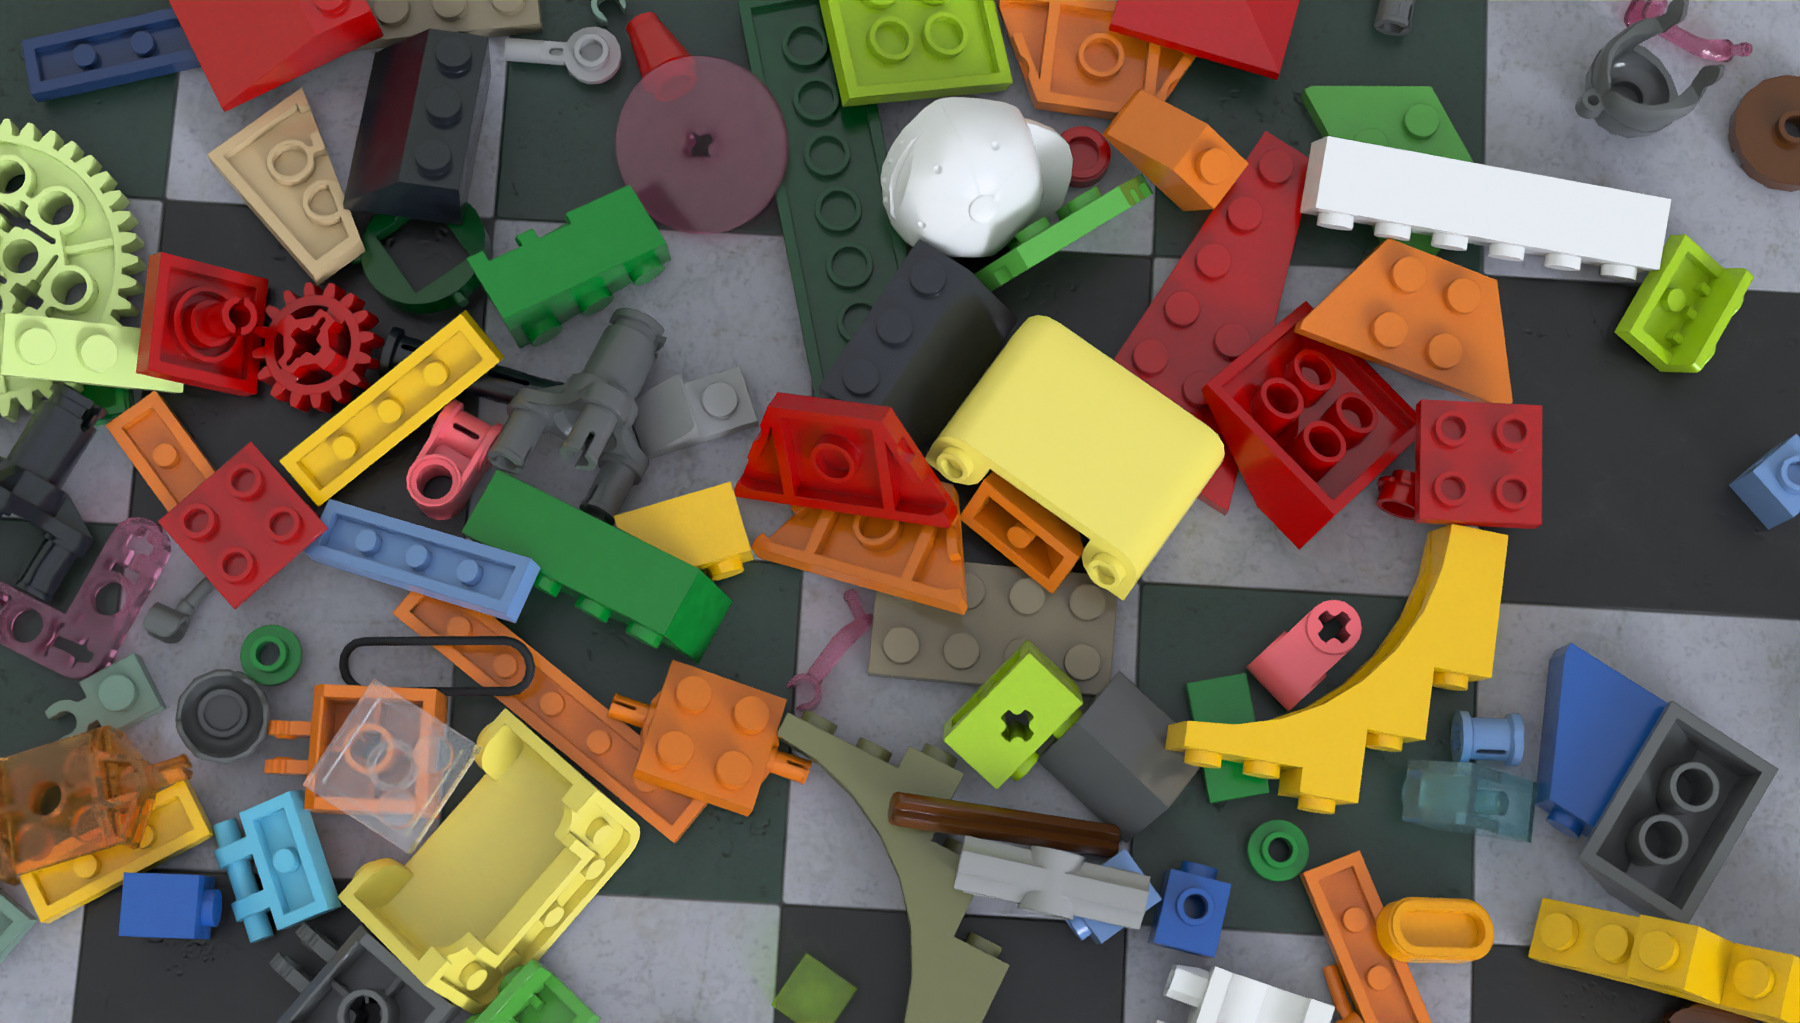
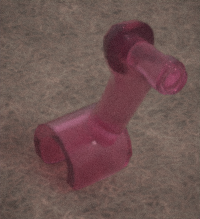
(1710, 49)
(833, 651)

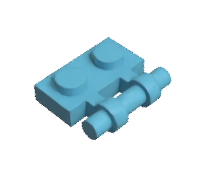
(288, 862)

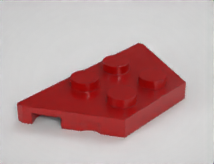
(843, 462)

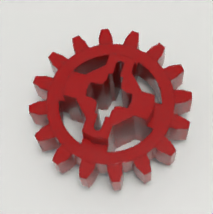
(291, 342)

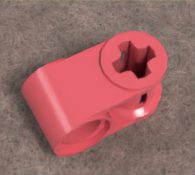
(453, 450)
(1300, 658)

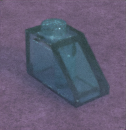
(1469, 800)

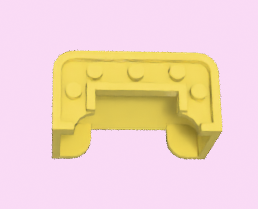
(1083, 446)
(497, 871)

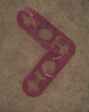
(83, 618)

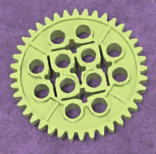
(87, 249)

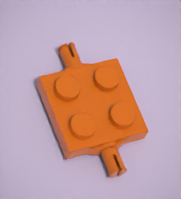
(709, 738)

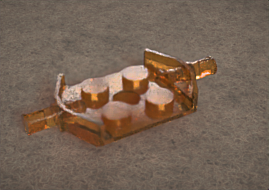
(102, 803)

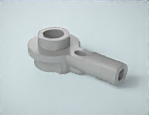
(589, 54)

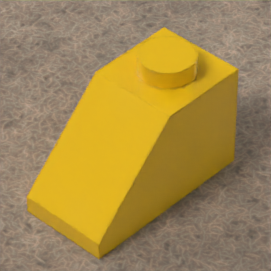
(695, 528)

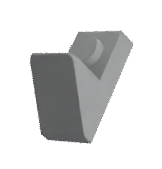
(693, 412)

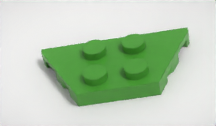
(1387, 117)
(1076, 220)

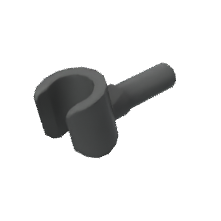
(172, 624)

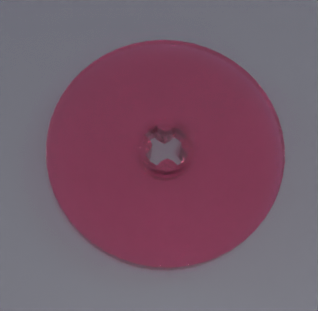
(746, 154)

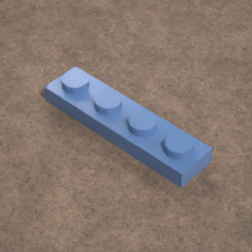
(424, 561)

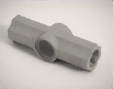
(1052, 882)

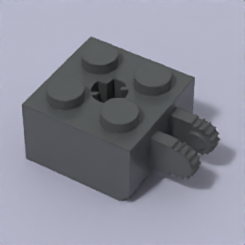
(356, 974)

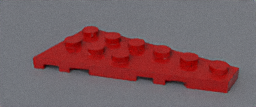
(1223, 293)

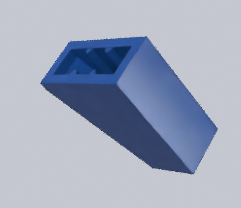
(1588, 737)

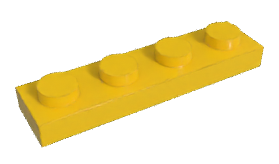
(392, 408)

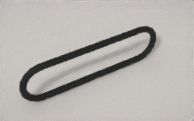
(447, 640)

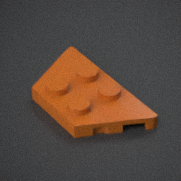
(1079, 64)
(1419, 321)
(875, 553)

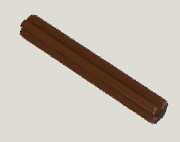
(1003, 824)

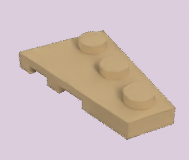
(292, 187)

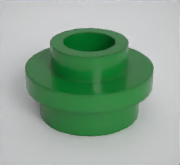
(284, 668)
(1261, 860)

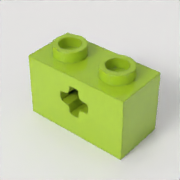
(1021, 683)

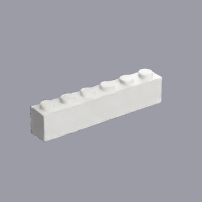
(1485, 207)

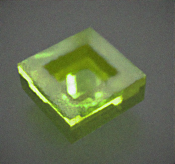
(813, 993)

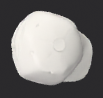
(973, 176)

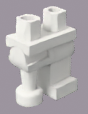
(1232, 998)

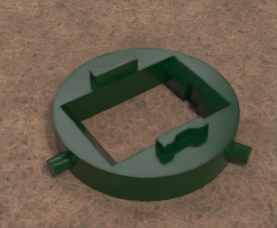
(440, 294)

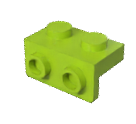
(1683, 307)

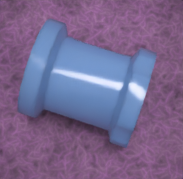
(1487, 738)

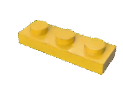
(172, 828)

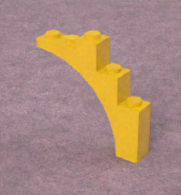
(1438, 642)
(1669, 959)

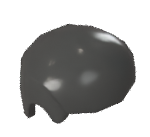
(223, 716)

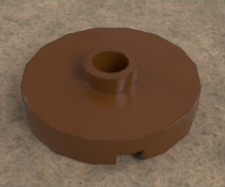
(1760, 133)

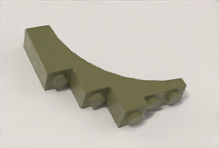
(948, 976)

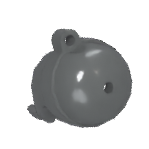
(1632, 89)

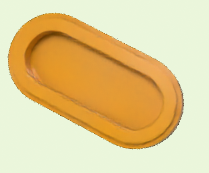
(1435, 930)

